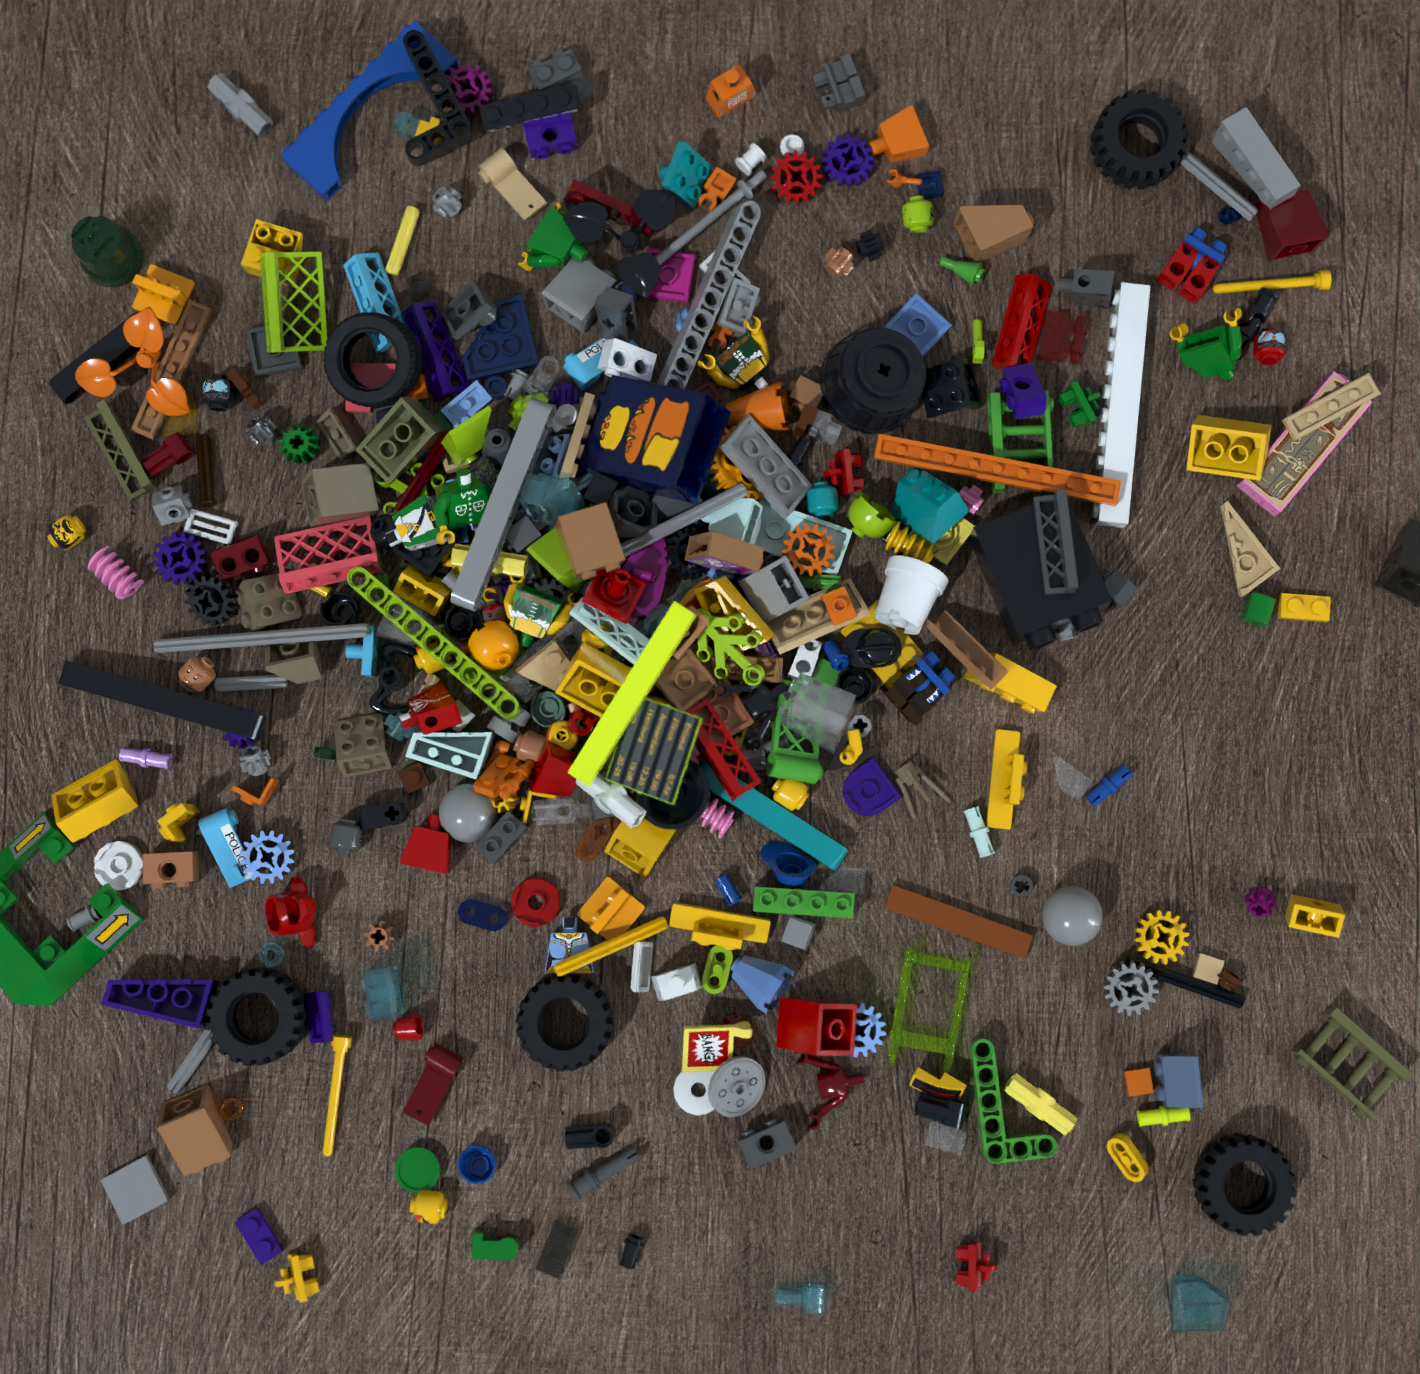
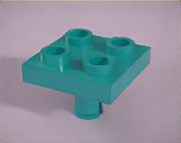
(685, 175)

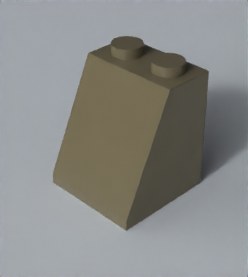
(339, 494)

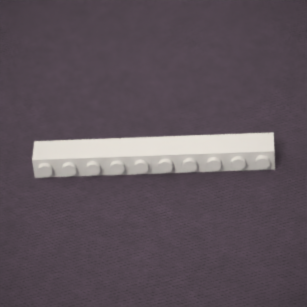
(1122, 398)

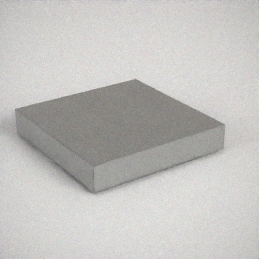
(135, 1189)

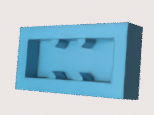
(367, 652)

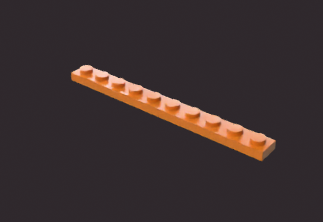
(996, 469)

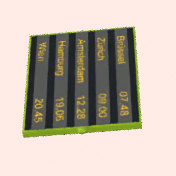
(655, 751)

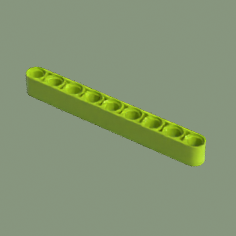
(423, 638)

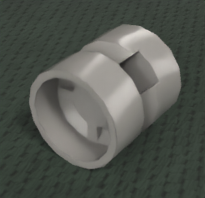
(509, 728)

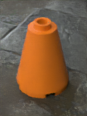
(766, 406)

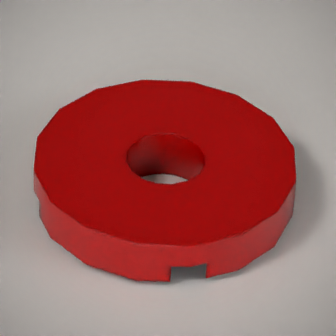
(521, 898)

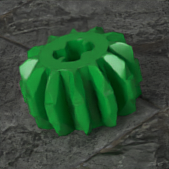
(303, 451)

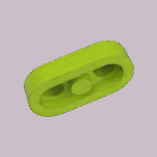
(717, 968)

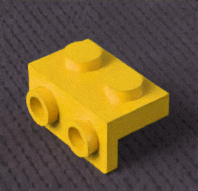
(176, 816)

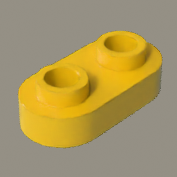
(1127, 1157)

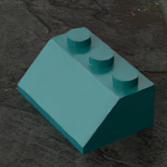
(927, 504)

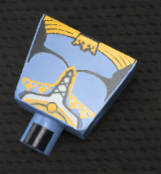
(567, 944)

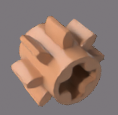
(839, 261)
(384, 931)

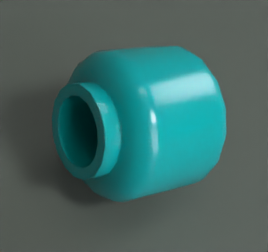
(822, 500)

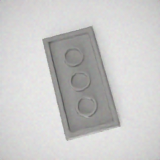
(765, 466)

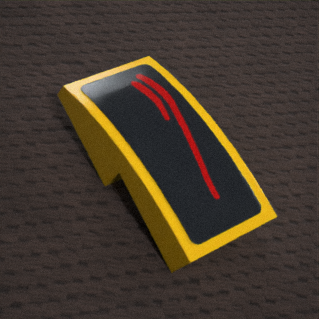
(946, 1087)

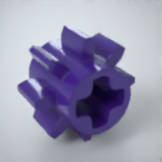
(564, 395)

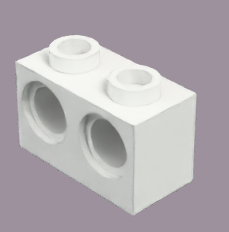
(628, 356)

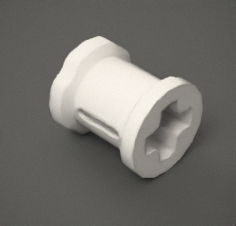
(750, 159)

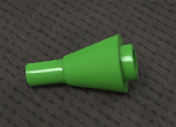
(969, 271)

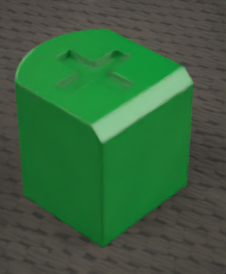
(1257, 609)

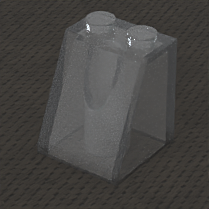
(817, 711)

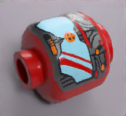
(1269, 346)

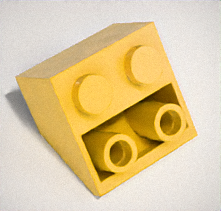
(271, 238)

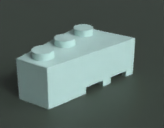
(456, 752)

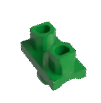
(1084, 405)

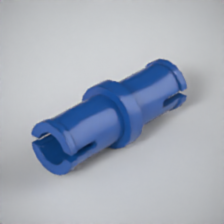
(1109, 785)

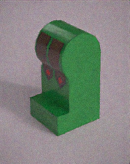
(494, 1247)

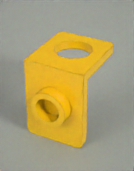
(525, 802)

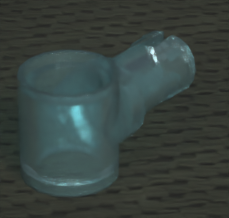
(809, 1298)

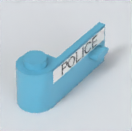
(583, 365)
(221, 836)

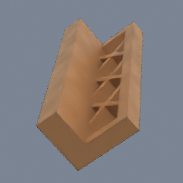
(967, 649)

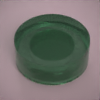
(324, 753)

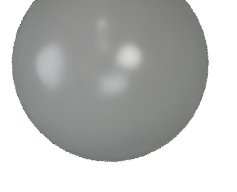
(466, 814)
(1072, 915)

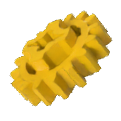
(1151, 942)

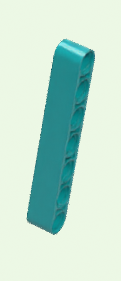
(782, 822)

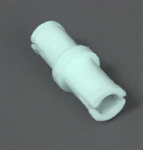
(979, 832)

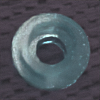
(279, 954)

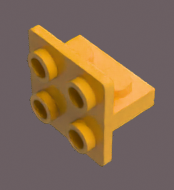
(163, 292)
(610, 910)

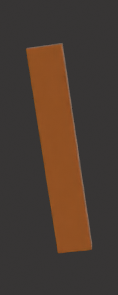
(958, 921)

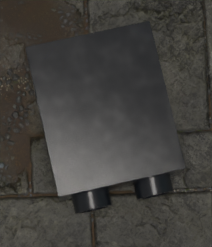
(1012, 568)

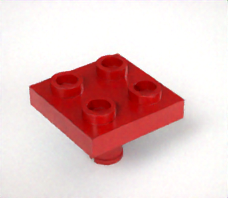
(615, 593)

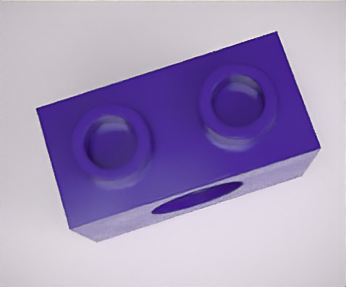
(539, 129)
(1023, 390)

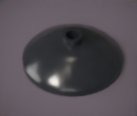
(687, 808)

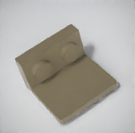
(361, 745)

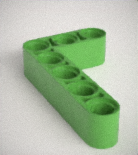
(994, 1111)

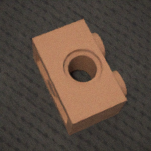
(156, 865)

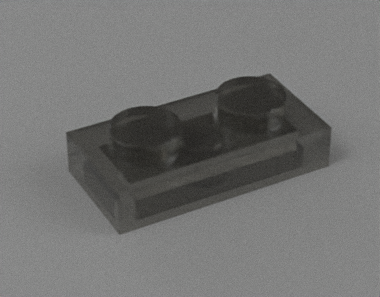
(556, 1249)

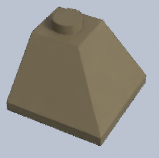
(294, 661)

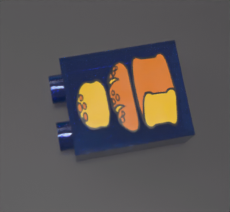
(655, 438)

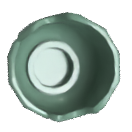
(548, 708)

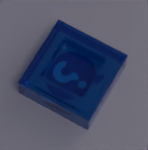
(931, 185)

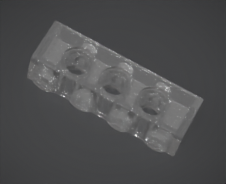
(528, 689)

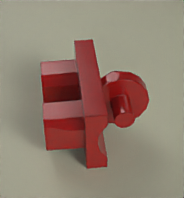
(842, 474)
(973, 1277)

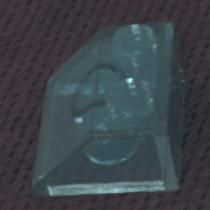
(382, 993)

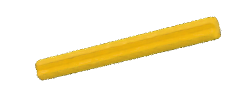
(610, 946)

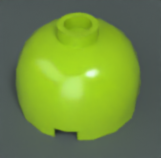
(870, 517)

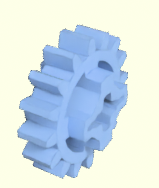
(256, 864)
(868, 1022)

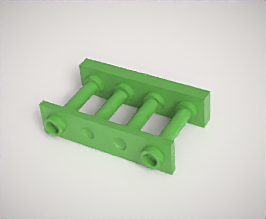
(998, 431)

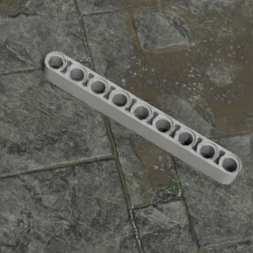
(716, 291)
(502, 504)

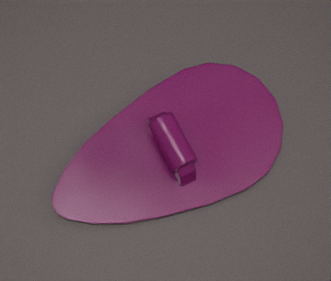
(651, 567)

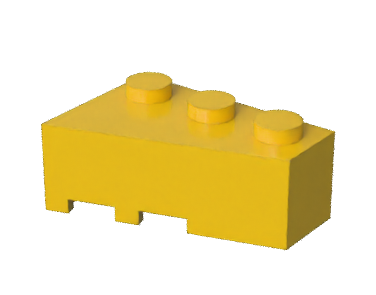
(1020, 686)

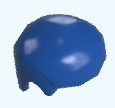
(476, 1164)

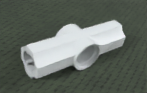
(614, 798)

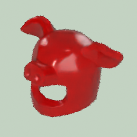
(292, 913)

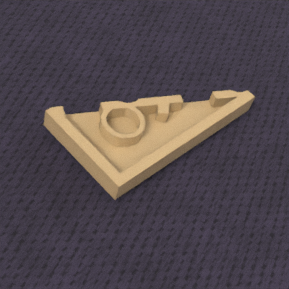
(1248, 556)
(546, 666)

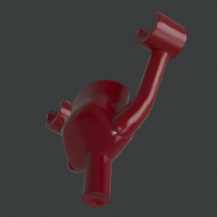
(831, 1084)

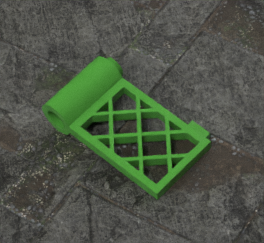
(791, 763)

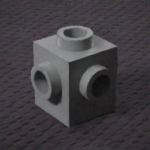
(171, 505)

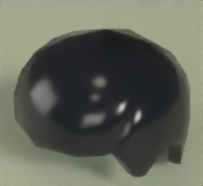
(340, 609)
(462, 622)
(856, 682)

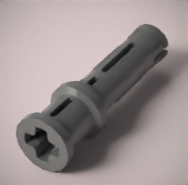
(592, 1179)

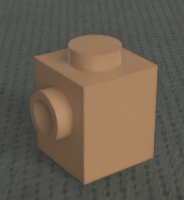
(804, 392)

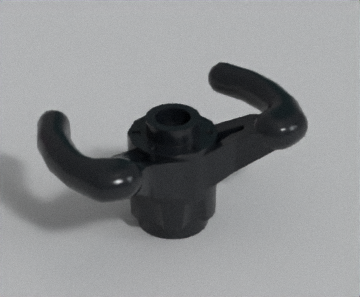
(391, 679)

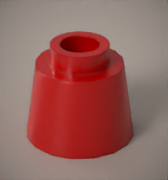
(408, 1027)

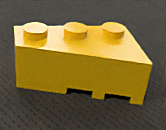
(723, 600)

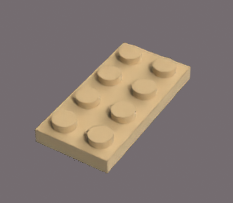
(812, 619)

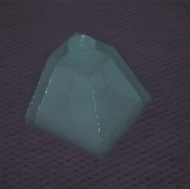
(1197, 1305)

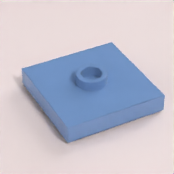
(919, 323)

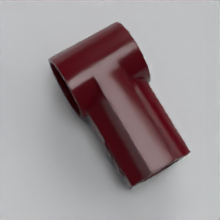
(173, 451)

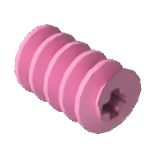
(113, 575)
(717, 818)

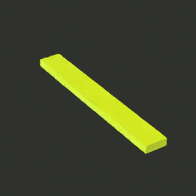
(632, 693)

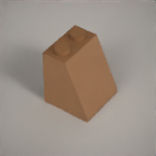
(992, 229)
(590, 541)
(194, 1130)

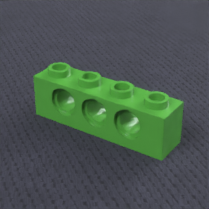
(803, 902)

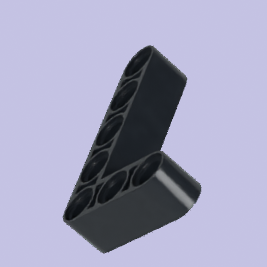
(440, 100)

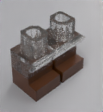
(817, 424)

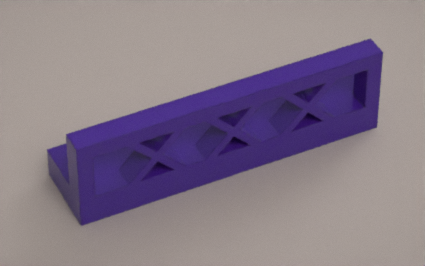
(433, 367)

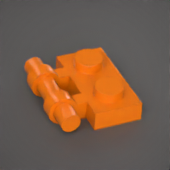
(503, 776)

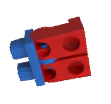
(1199, 259)

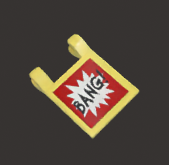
(710, 1045)

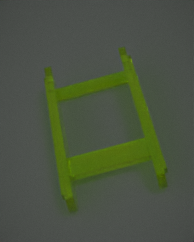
(923, 1041)

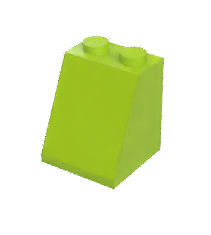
(552, 557)

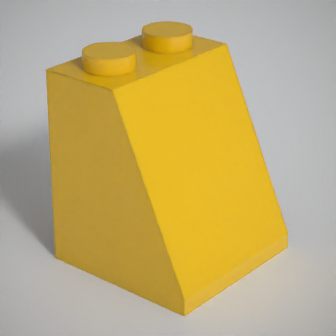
(638, 846)

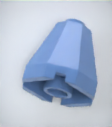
(761, 981)

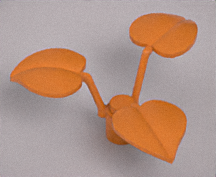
(140, 331)

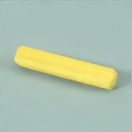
(402, 240)

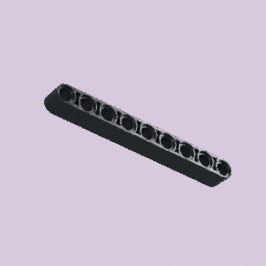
(162, 700)

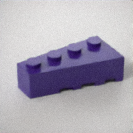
(168, 1000)

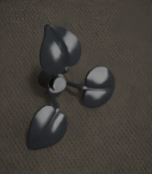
(640, 270)

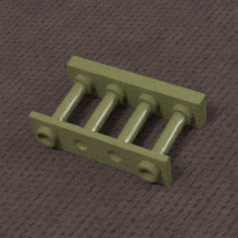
(1374, 1055)

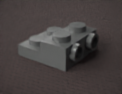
(560, 71)

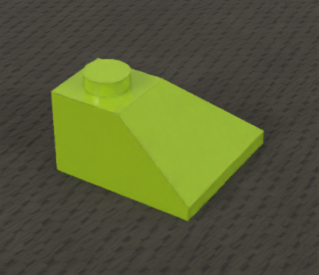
(467, 438)

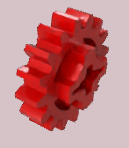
(787, 168)

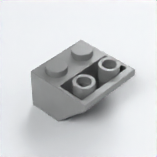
(774, 589)

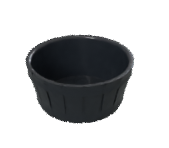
(859, 393)

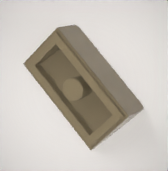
(339, 432)

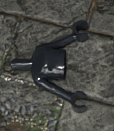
(757, 703)

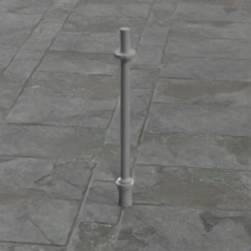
(745, 189)

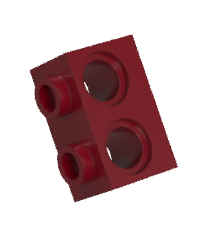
(238, 551)

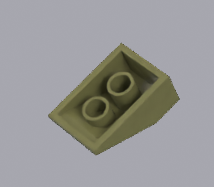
(400, 438)

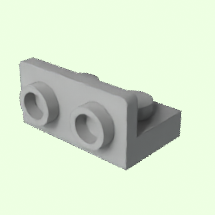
(738, 306)

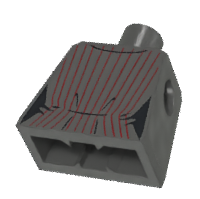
(1089, 287)

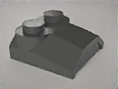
(469, 309)

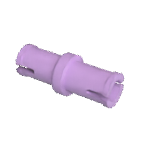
(145, 757)

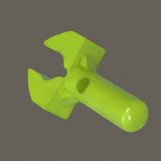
(978, 343)

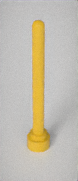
(1320, 280)
(340, 1046)

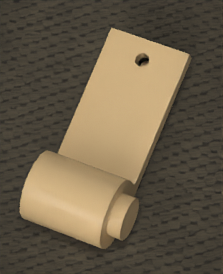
(511, 184)

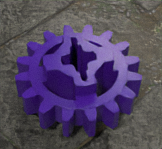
(857, 164)
(174, 566)

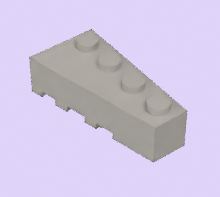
(1255, 158)

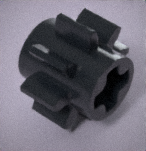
(870, 245)

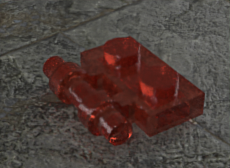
(1054, 335)

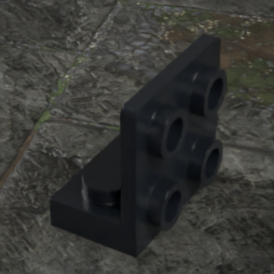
(950, 388)

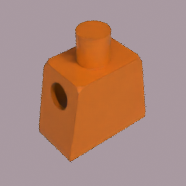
(900, 137)

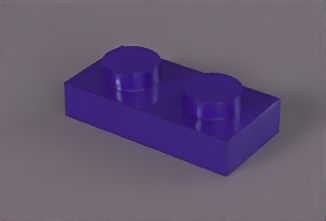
(319, 1017)
(259, 1236)

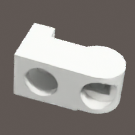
(805, 659)

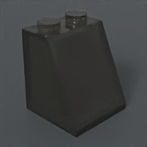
(1402, 567)

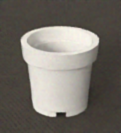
(909, 593)

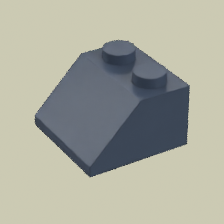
(1178, 1080)

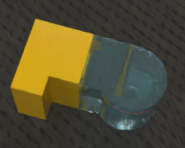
(410, 127)

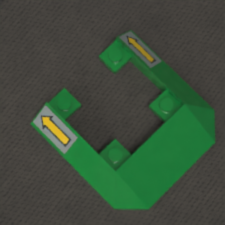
(50, 969)

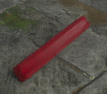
(422, 474)

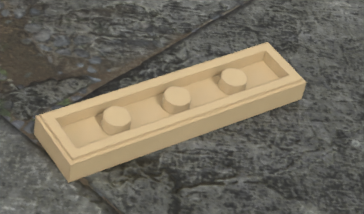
(1331, 407)

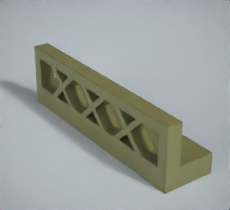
(125, 446)

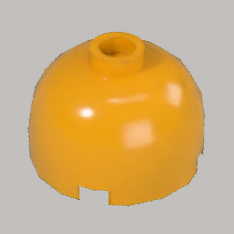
(494, 646)

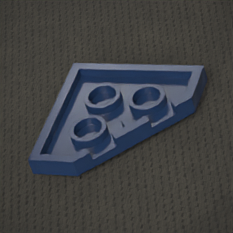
(502, 344)

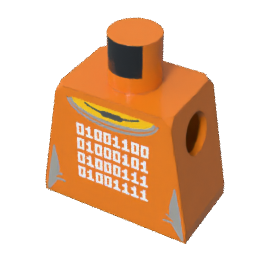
(732, 89)

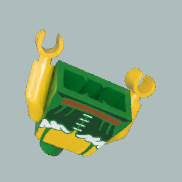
(535, 611)

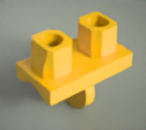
(302, 1287)

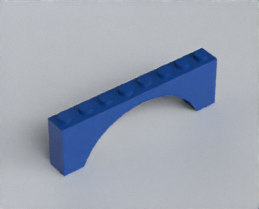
(316, 150)

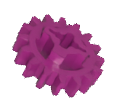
(468, 78)

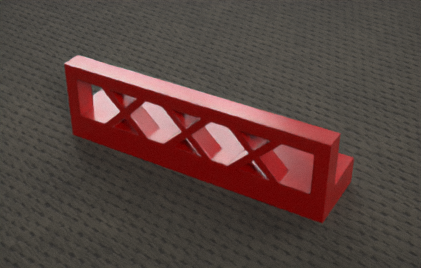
(1018, 321)
(715, 758)

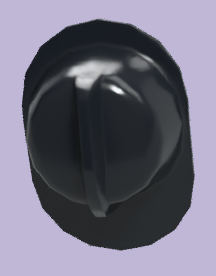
(872, 648)

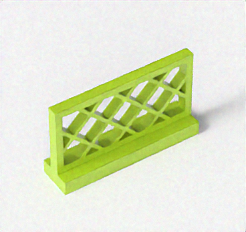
(272, 301)

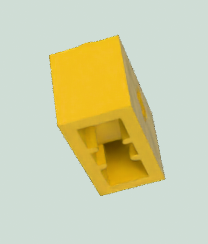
(422, 591)
(1314, 915)

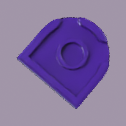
(869, 789)

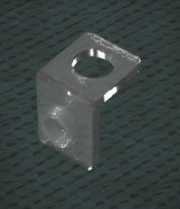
(945, 1138)

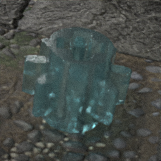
(395, 728)

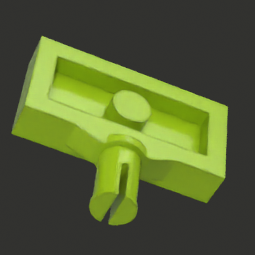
(518, 408)

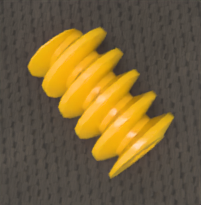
(909, 545)

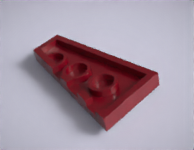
(616, 210)

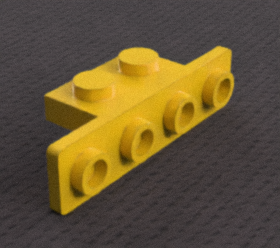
(1005, 779)
(719, 926)

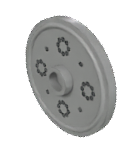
(736, 1086)

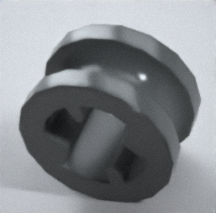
(1022, 893)

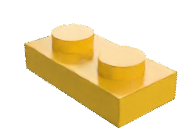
(1304, 607)

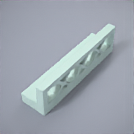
(623, 638)

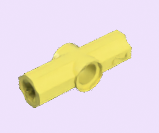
(507, 563)
(1040, 1104)

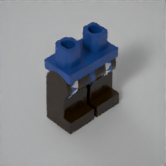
(917, 687)

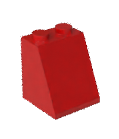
(816, 1026)

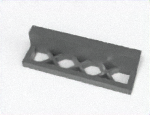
(1065, 543)

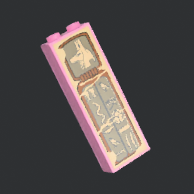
(1293, 462)

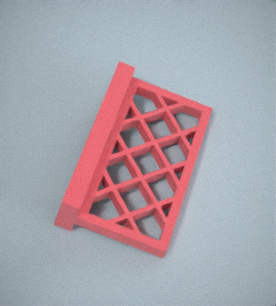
(326, 573)

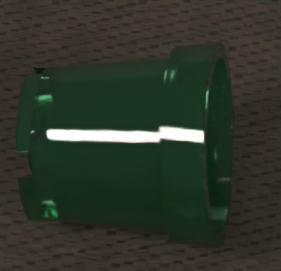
(118, 259)

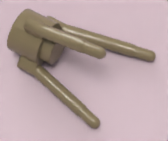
(909, 774)

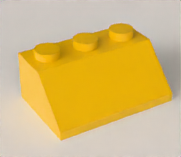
(1228, 447)
(592, 679)
(93, 801)

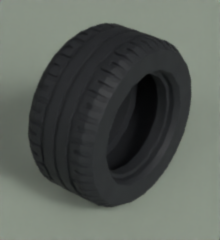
(338, 355)

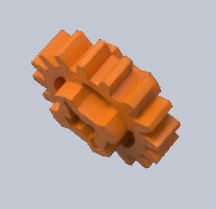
(819, 544)

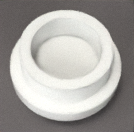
(792, 143)

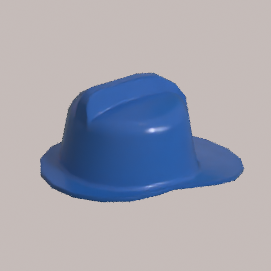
(788, 863)

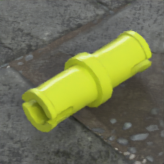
(1162, 1116)

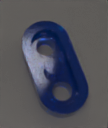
(482, 915)

